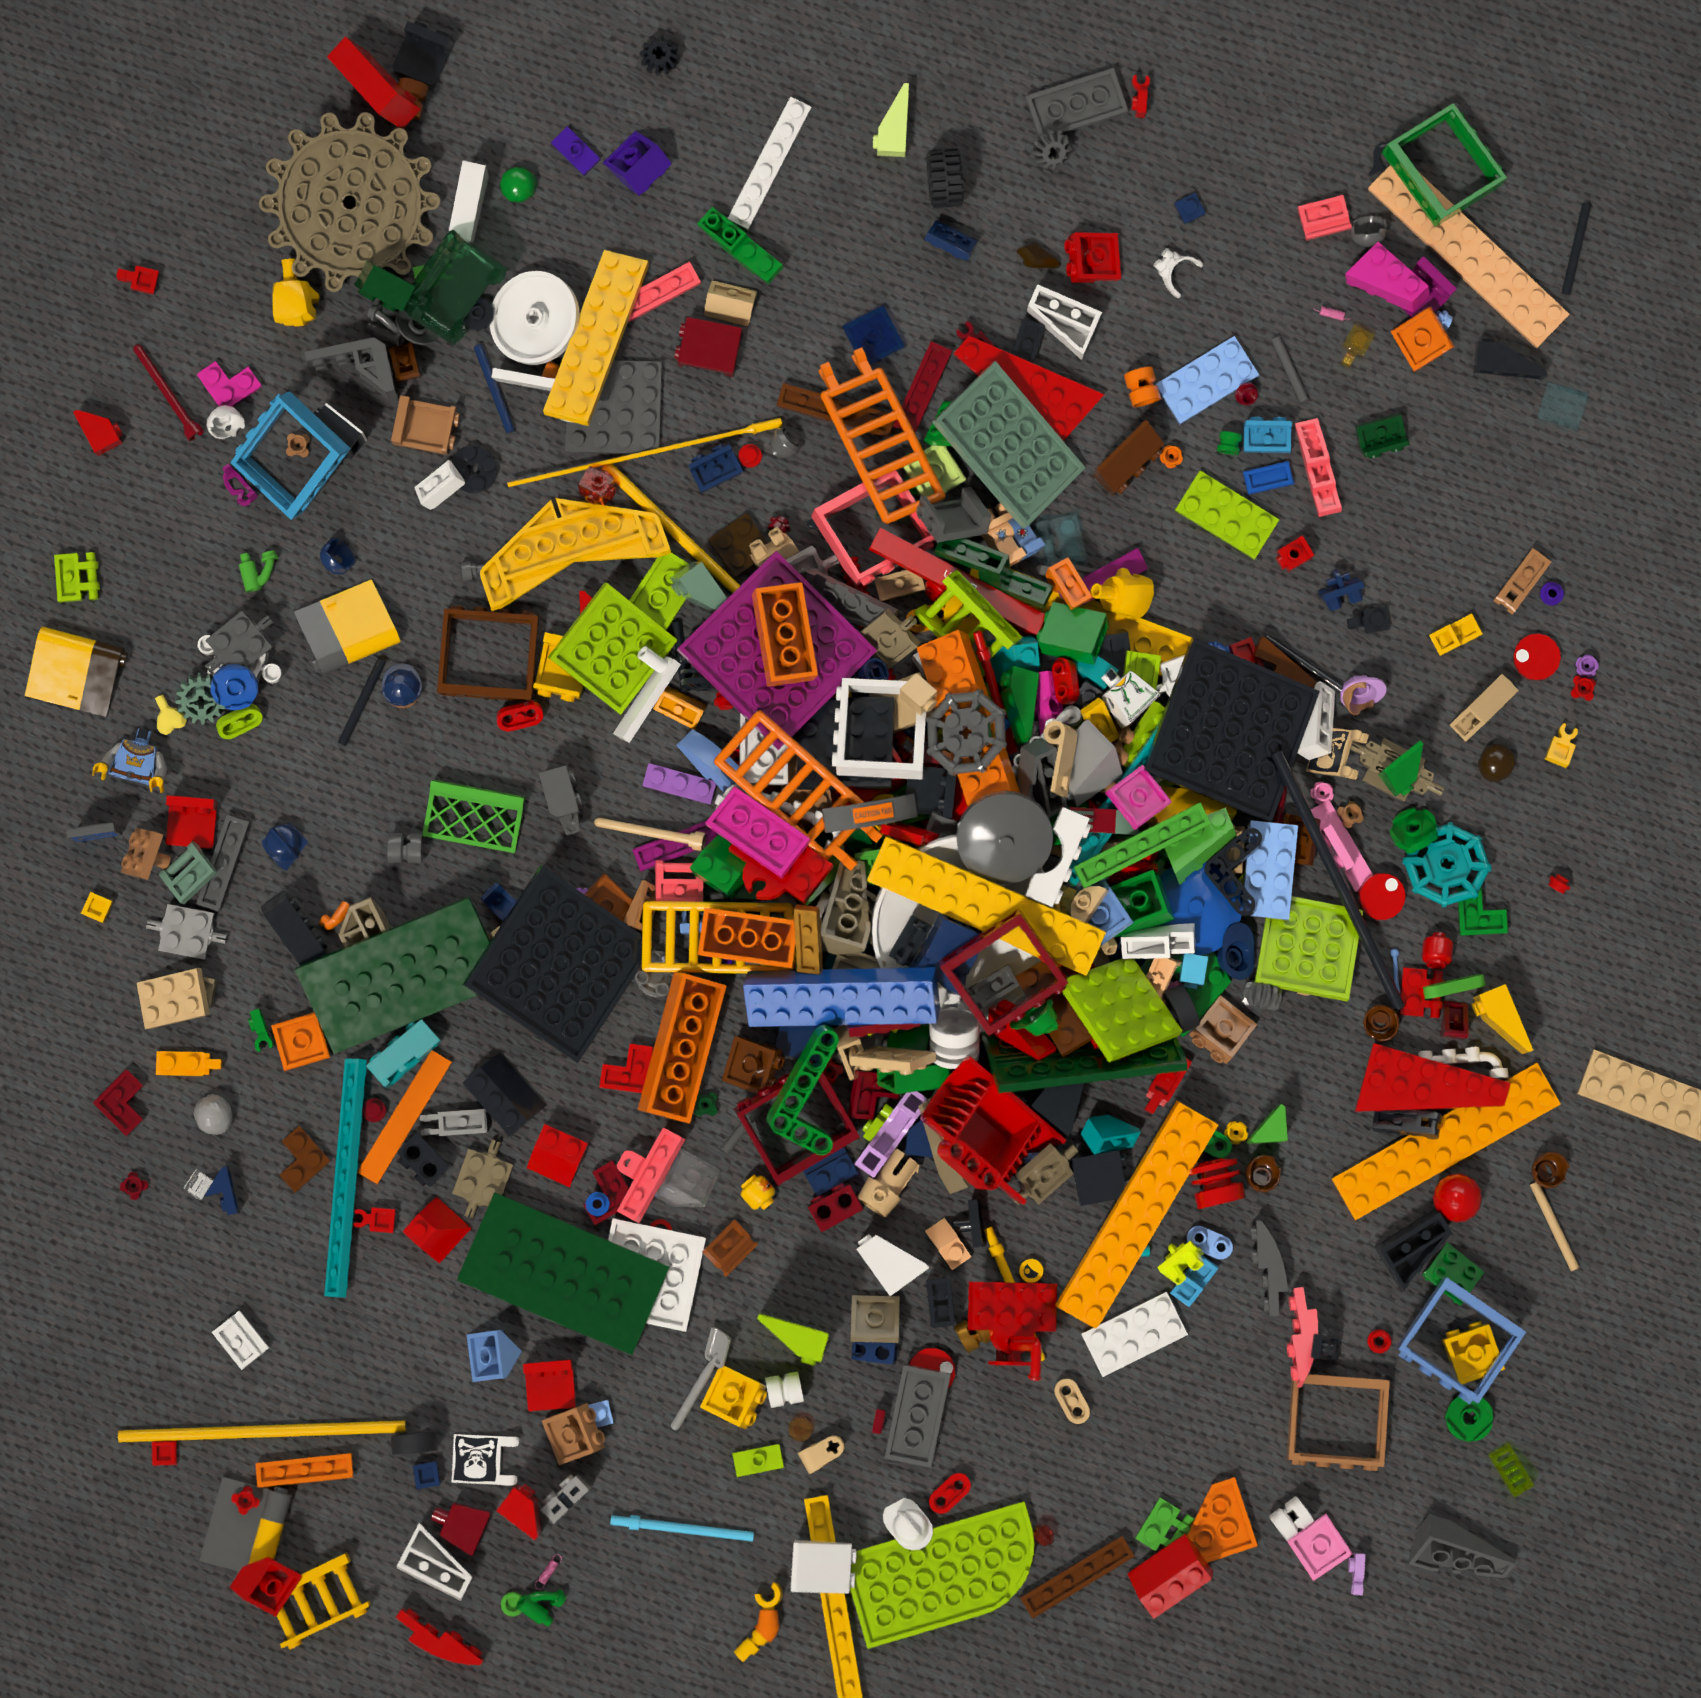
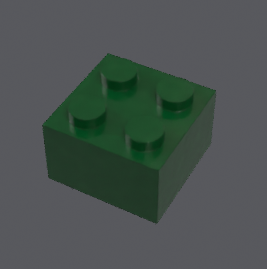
(385, 286)

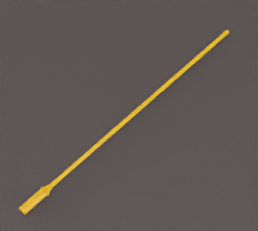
(753, 428)

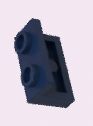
(715, 467)

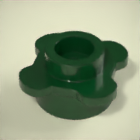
(710, 1109)

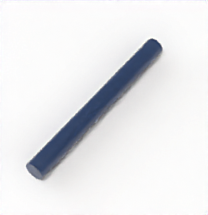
(494, 389)

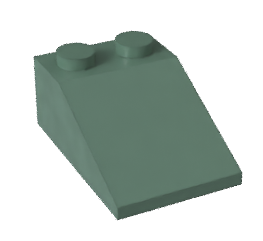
(698, 586)

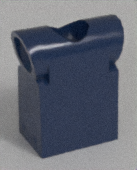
(944, 938)

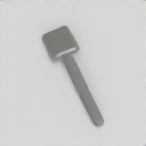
(716, 1354)

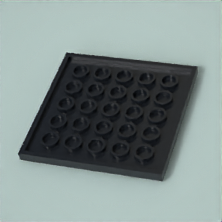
(1225, 727)
(558, 964)

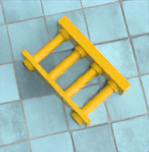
(317, 1577)

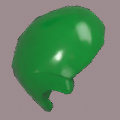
(518, 184)

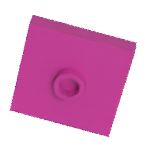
(1138, 797)

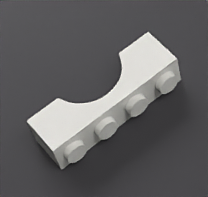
(1070, 829)

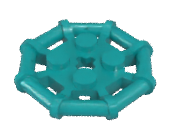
(1452, 877)

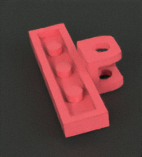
(647, 1173)

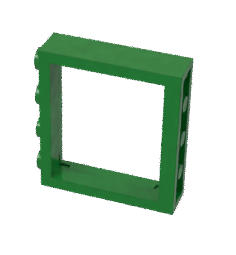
(1415, 183)

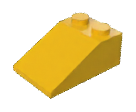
(1501, 1015)

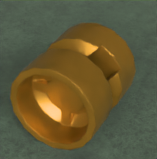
(971, 1342)

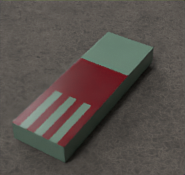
(1105, 820)

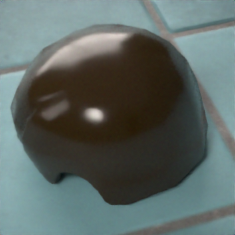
(1496, 762)

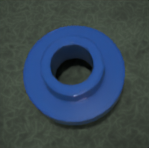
(605, 1204)

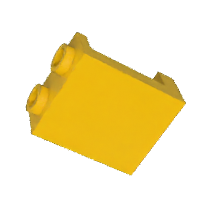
(552, 678)

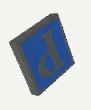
(93, 832)

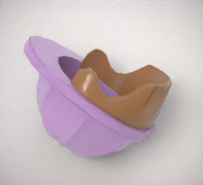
(1362, 693)

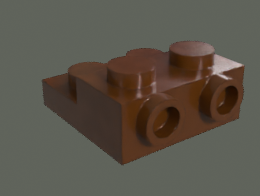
(752, 1064)

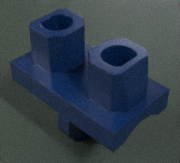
(1350, 587)

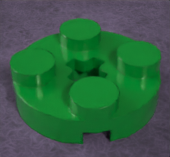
(1416, 840)
(1466, 1431)

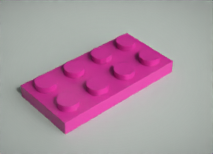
(758, 832)

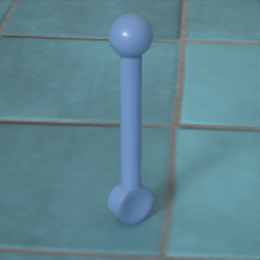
(1395, 953)

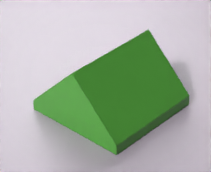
(1272, 1129)

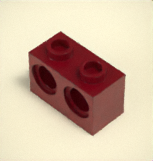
(838, 1213)

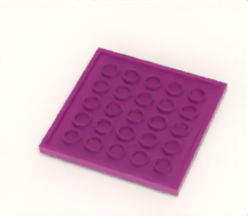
(731, 658)

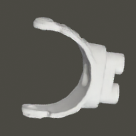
(1166, 266)

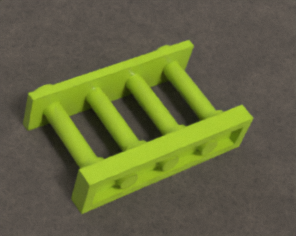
(972, 602)

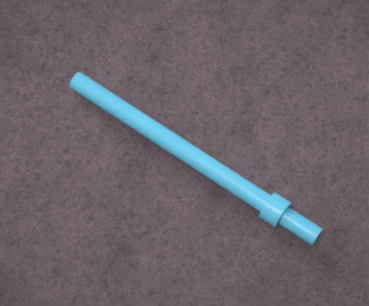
(634, 1523)

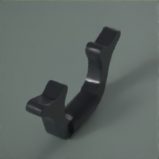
(1378, 167)

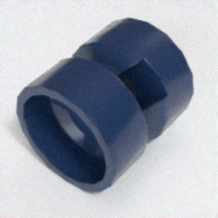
(872, 669)

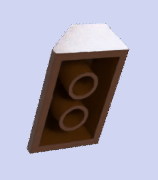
(1129, 459)

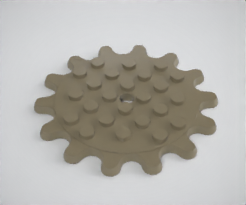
(342, 165)

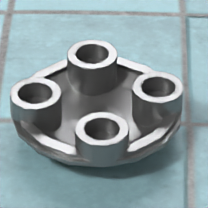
(655, 983)

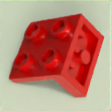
(191, 821)
(549, 1385)

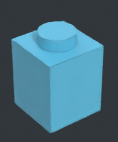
(1192, 970)

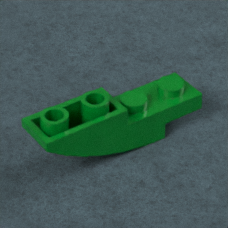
(740, 246)

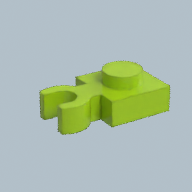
(872, 1127)

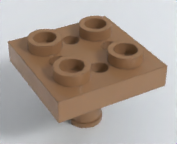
(144, 854)

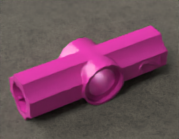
(1046, 703)

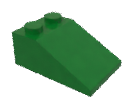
(720, 868)
(1144, 901)

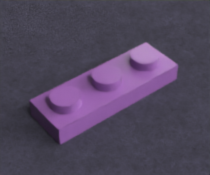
(679, 784)

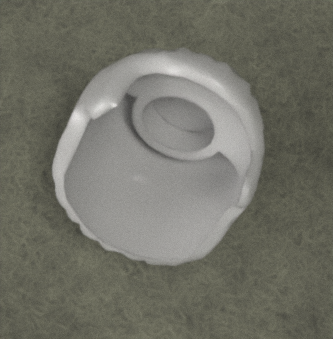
(213, 1114)

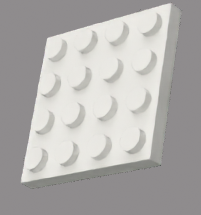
(679, 1252)

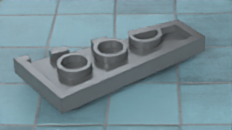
(849, 602)

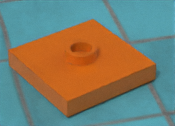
(1422, 339)
(300, 1041)

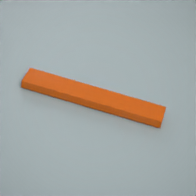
(404, 1117)

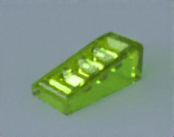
(1518, 1466)

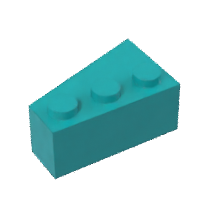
(403, 1053)

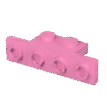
(1341, 845)

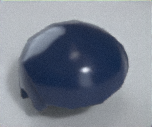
(336, 547)

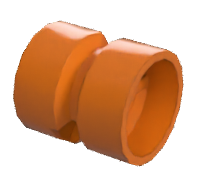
(1142, 395)

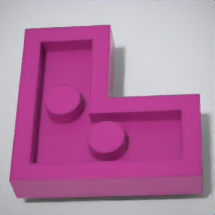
(226, 390)

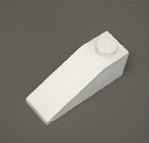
(1318, 734)

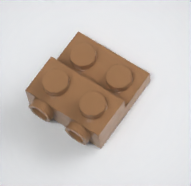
(1222, 1030)
(574, 1433)

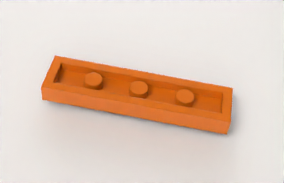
(304, 1470)

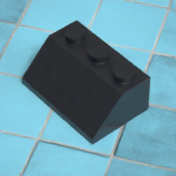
(504, 1094)

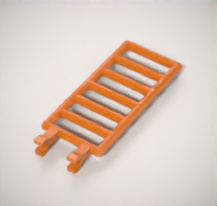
(857, 457)
(811, 764)

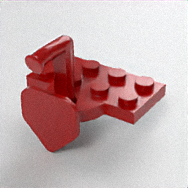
(1012, 1316)

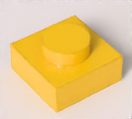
(97, 907)

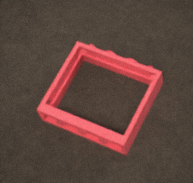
(851, 497)

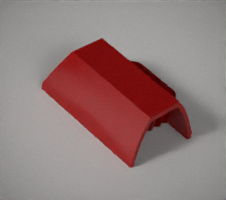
(985, 1128)

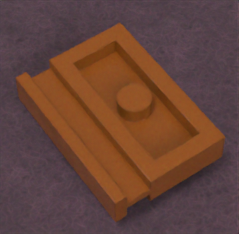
(729, 1248)

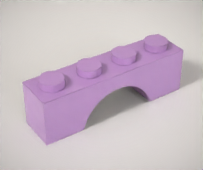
(890, 1133)

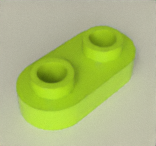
(239, 722)

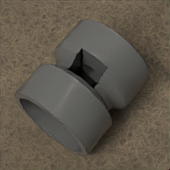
(405, 848)

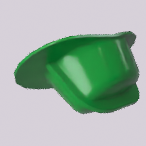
(1038, 1020)

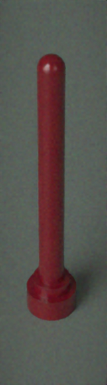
(190, 427)

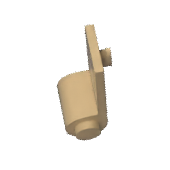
(1065, 739)

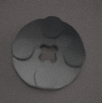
(486, 466)

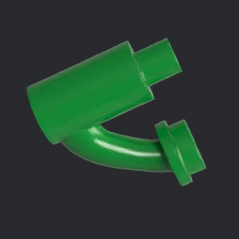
(528, 1605)

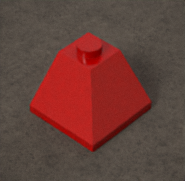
(437, 1230)
(266, 1584)

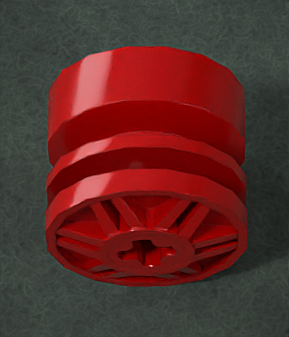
(1216, 1183)

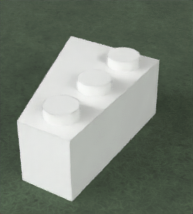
(1064, 318)
(434, 1565)

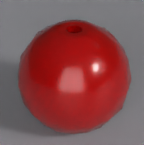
(1457, 1198)

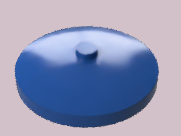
(1201, 903)

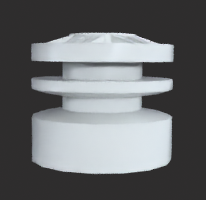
(954, 1037)

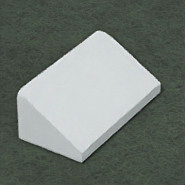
(439, 485)

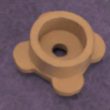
(295, 439)
(1354, 810)

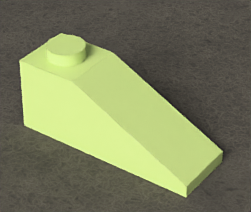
(892, 130)

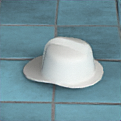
(908, 1524)

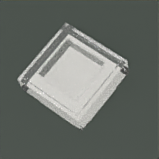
(198, 1184)

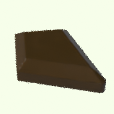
(1037, 257)

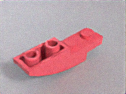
(1301, 1344)

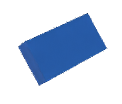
(1268, 478)

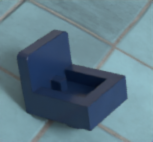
(498, 901)

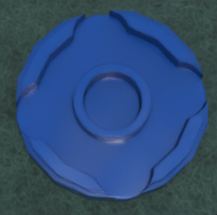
(234, 687)

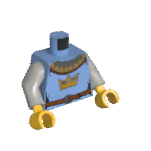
(135, 762)

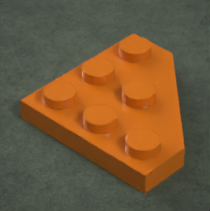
(1222, 1523)

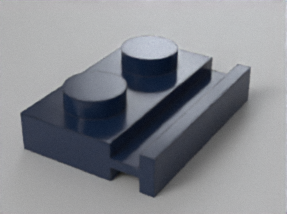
(830, 1172)

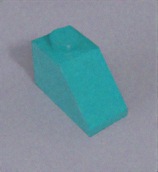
(1109, 1134)

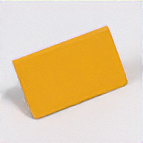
(680, 707)

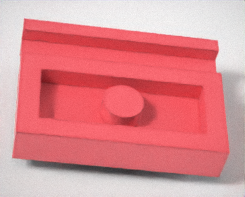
(1324, 217)

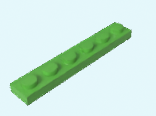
(1141, 845)

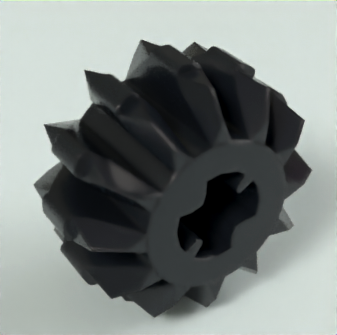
(666, 61)

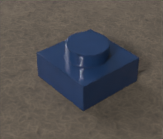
(1189, 208)
(426, 1475)

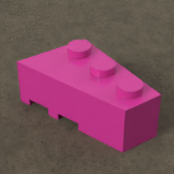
(1388, 278)

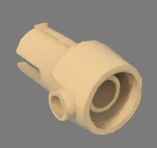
(883, 1191)

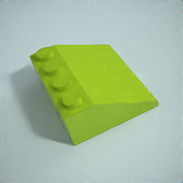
(802, 1340)

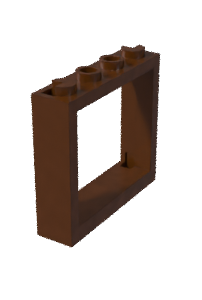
(500, 616)

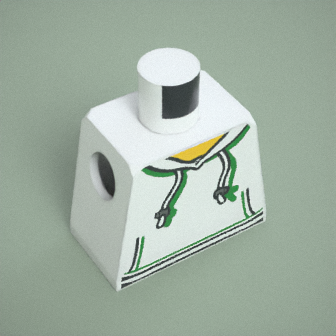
(1127, 696)

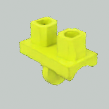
(1179, 1259)

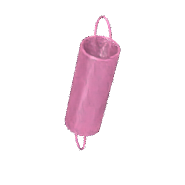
(1332, 313)
(548, 1571)

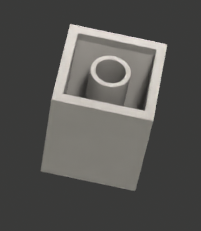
(1093, 765)

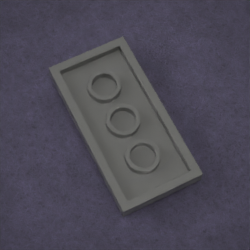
(1077, 103)
(917, 1415)

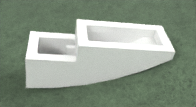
(1159, 941)

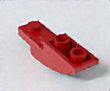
(447, 1646)

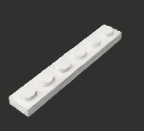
(769, 163)

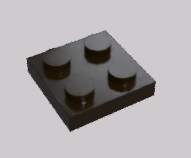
(733, 544)

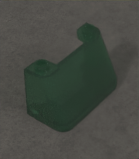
(452, 285)

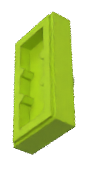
(758, 1460)

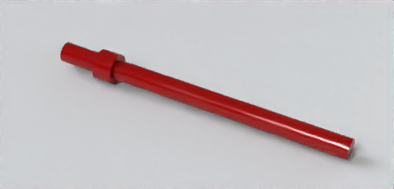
(983, 654)

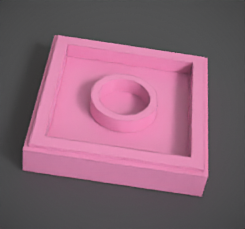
(1319, 1547)

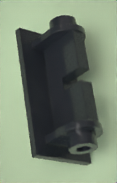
(909, 941)

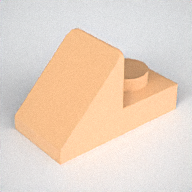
(948, 1243)

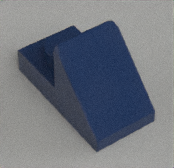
(224, 1184)

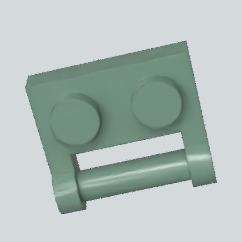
(192, 877)

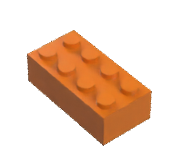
(784, 634)
(748, 938)

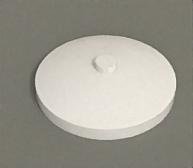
(534, 317)

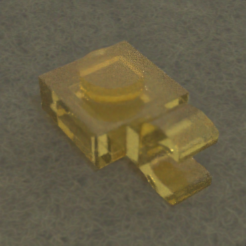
(1356, 343)

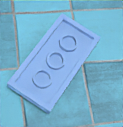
(1207, 380)
(1271, 870)

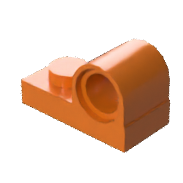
(1069, 583)

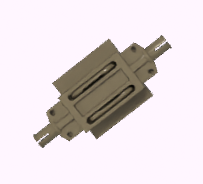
(1380, 756)

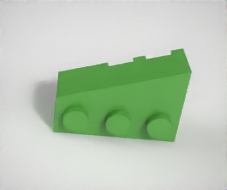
(1197, 848)

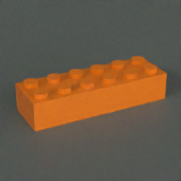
(682, 1047)

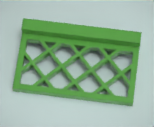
(475, 795)

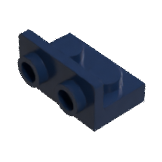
(950, 240)

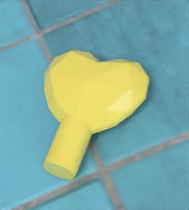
(168, 717)

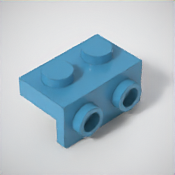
(1267, 436)

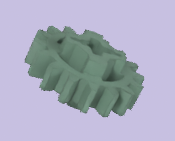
(190, 699)

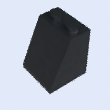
(1059, 1106)

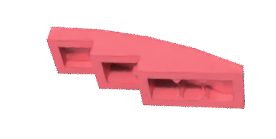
(1318, 467)

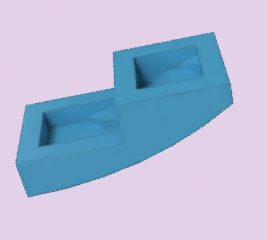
(1194, 1282)

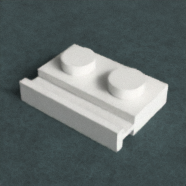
(240, 1340)

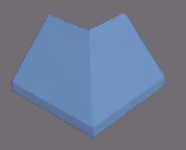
(491, 1355)

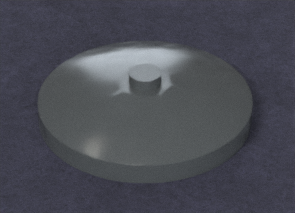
(1004, 837)

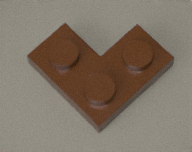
(309, 1159)

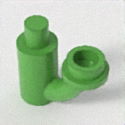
(249, 573)

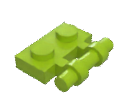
(69, 577)

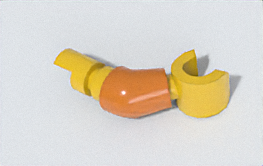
(766, 1628)

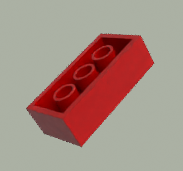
(374, 83)

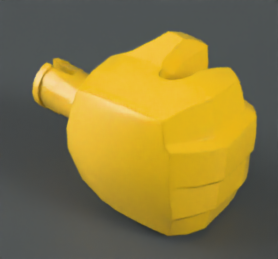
(293, 299)
(1125, 593)

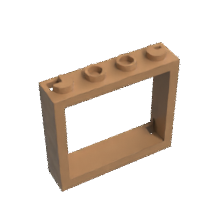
(1345, 1462)

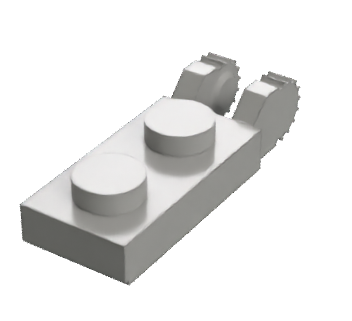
(457, 1122)

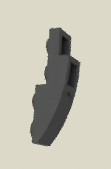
(1269, 1257)

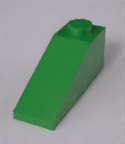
(1019, 699)

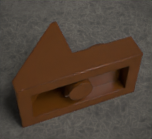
(404, 363)

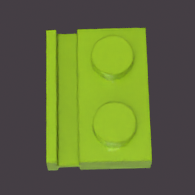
(1144, 666)

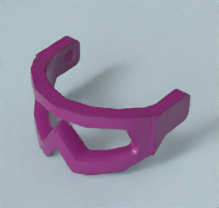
(230, 473)

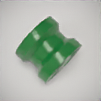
(1229, 443)

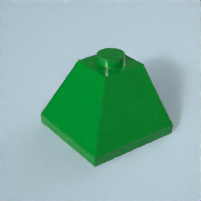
(1403, 771)

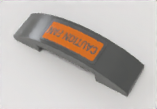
(869, 813)

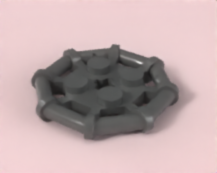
(956, 723)

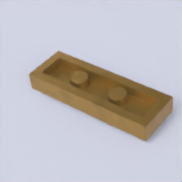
(808, 939)

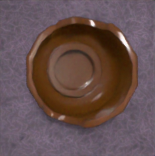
(1381, 1014)
(1558, 1167)
(1259, 1182)

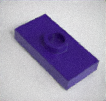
(575, 151)

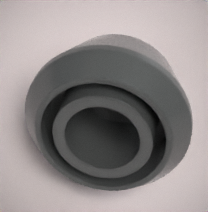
(784, 443)

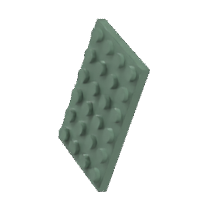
(1008, 444)

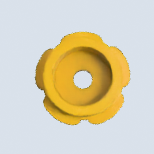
(1242, 1134)

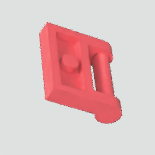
(676, 889)

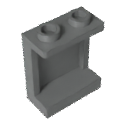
(955, 518)

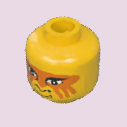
(757, 1192)

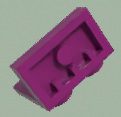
(1439, 287)

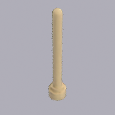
(694, 840)

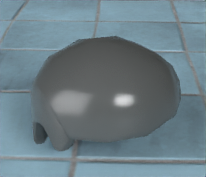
(1371, 224)

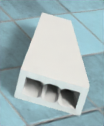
(469, 199)

